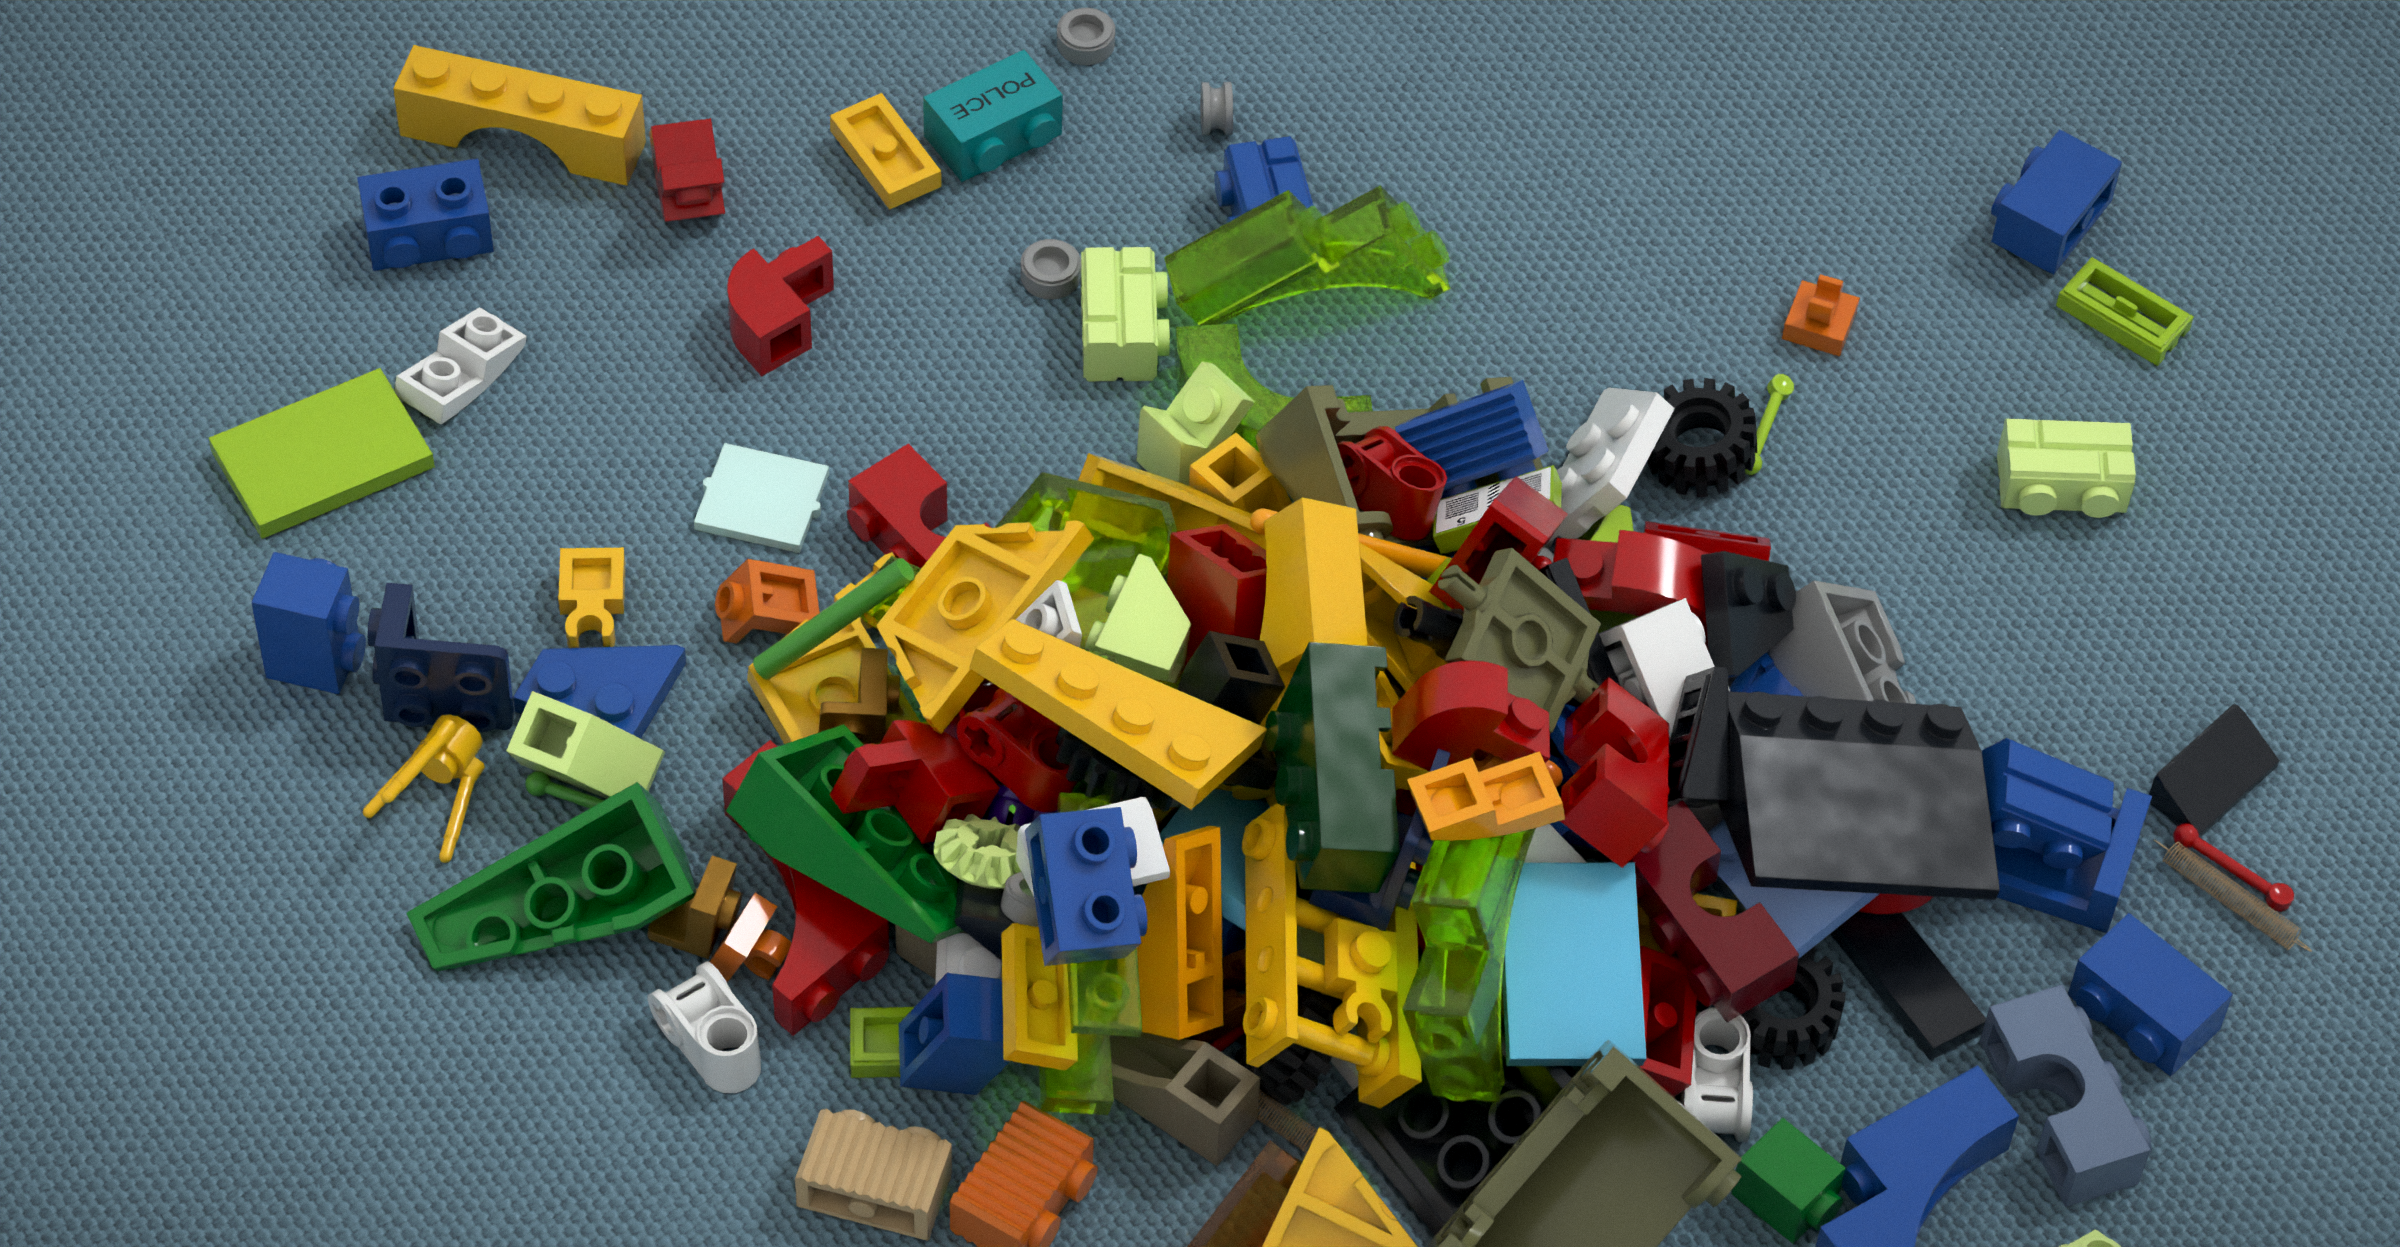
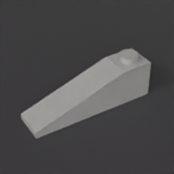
(1841, 646)

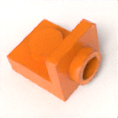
(765, 599)

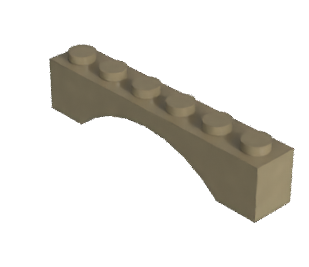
(1168, 1081)

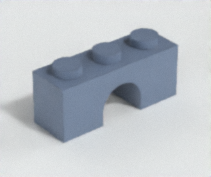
(2050, 1047)

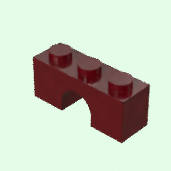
(1728, 959)

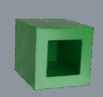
(1789, 1181)

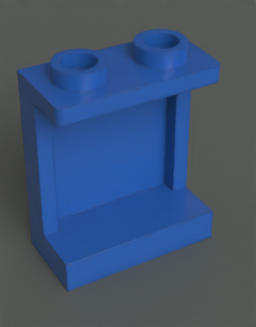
(2078, 894)

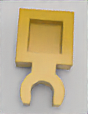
(591, 591)
(1363, 968)

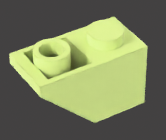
(1144, 624)
(581, 748)

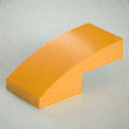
(1488, 803)

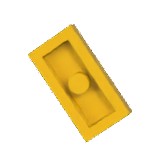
(885, 151)
(1034, 1003)

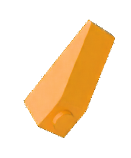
(1183, 940)

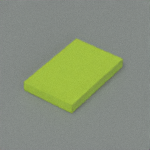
(321, 453)

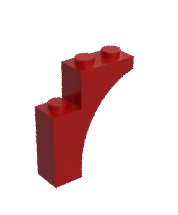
(831, 941)

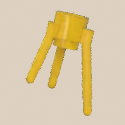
(442, 756)

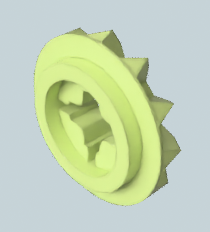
(978, 850)

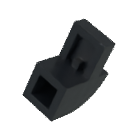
(1243, 680)

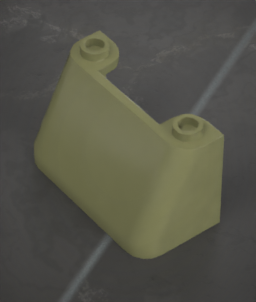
(1305, 458)
(1598, 1168)

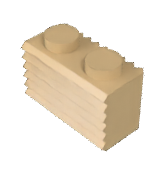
(874, 1173)

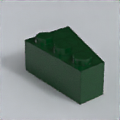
(1331, 771)

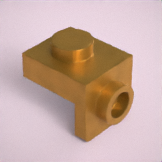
(876, 698)
(698, 922)

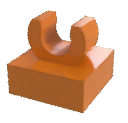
(1821, 315)
(750, 943)

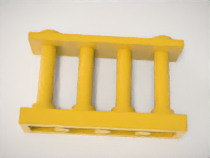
(1276, 970)

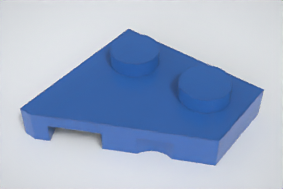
(608, 682)

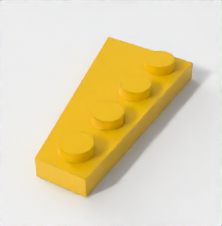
(1134, 720)

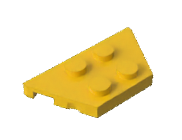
(963, 597)
(1333, 1205)

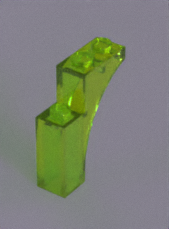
(1296, 250)
(1456, 991)

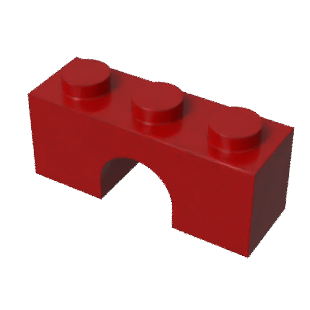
(899, 506)
(1623, 778)

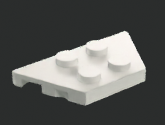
(1608, 456)

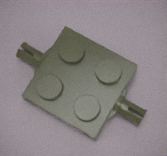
(1525, 626)

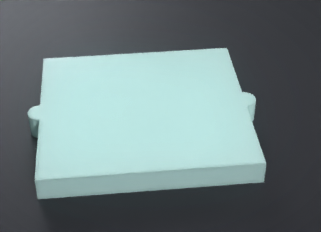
(761, 497)

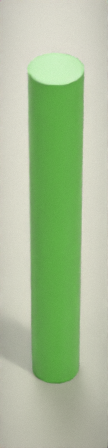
(833, 618)

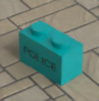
(993, 115)

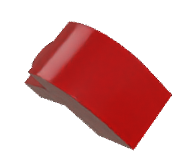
(687, 170)
(771, 301)
(1463, 710)
(917, 773)

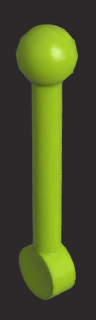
(1779, 388)

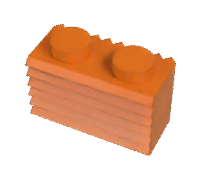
(1023, 1182)

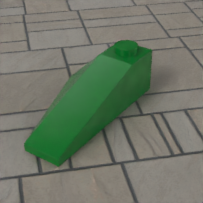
(858, 854)
(572, 885)

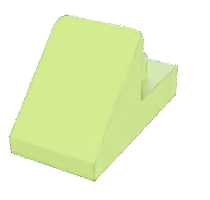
(1192, 425)

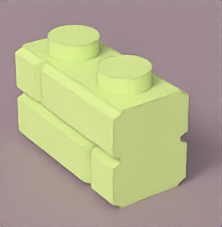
(1121, 314)
(2066, 466)

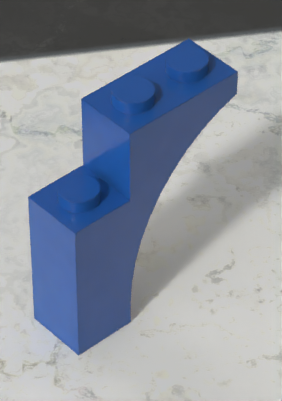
(1915, 1157)

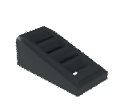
(1701, 741)

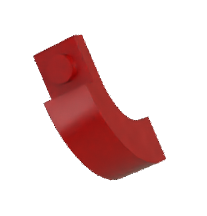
(1636, 573)

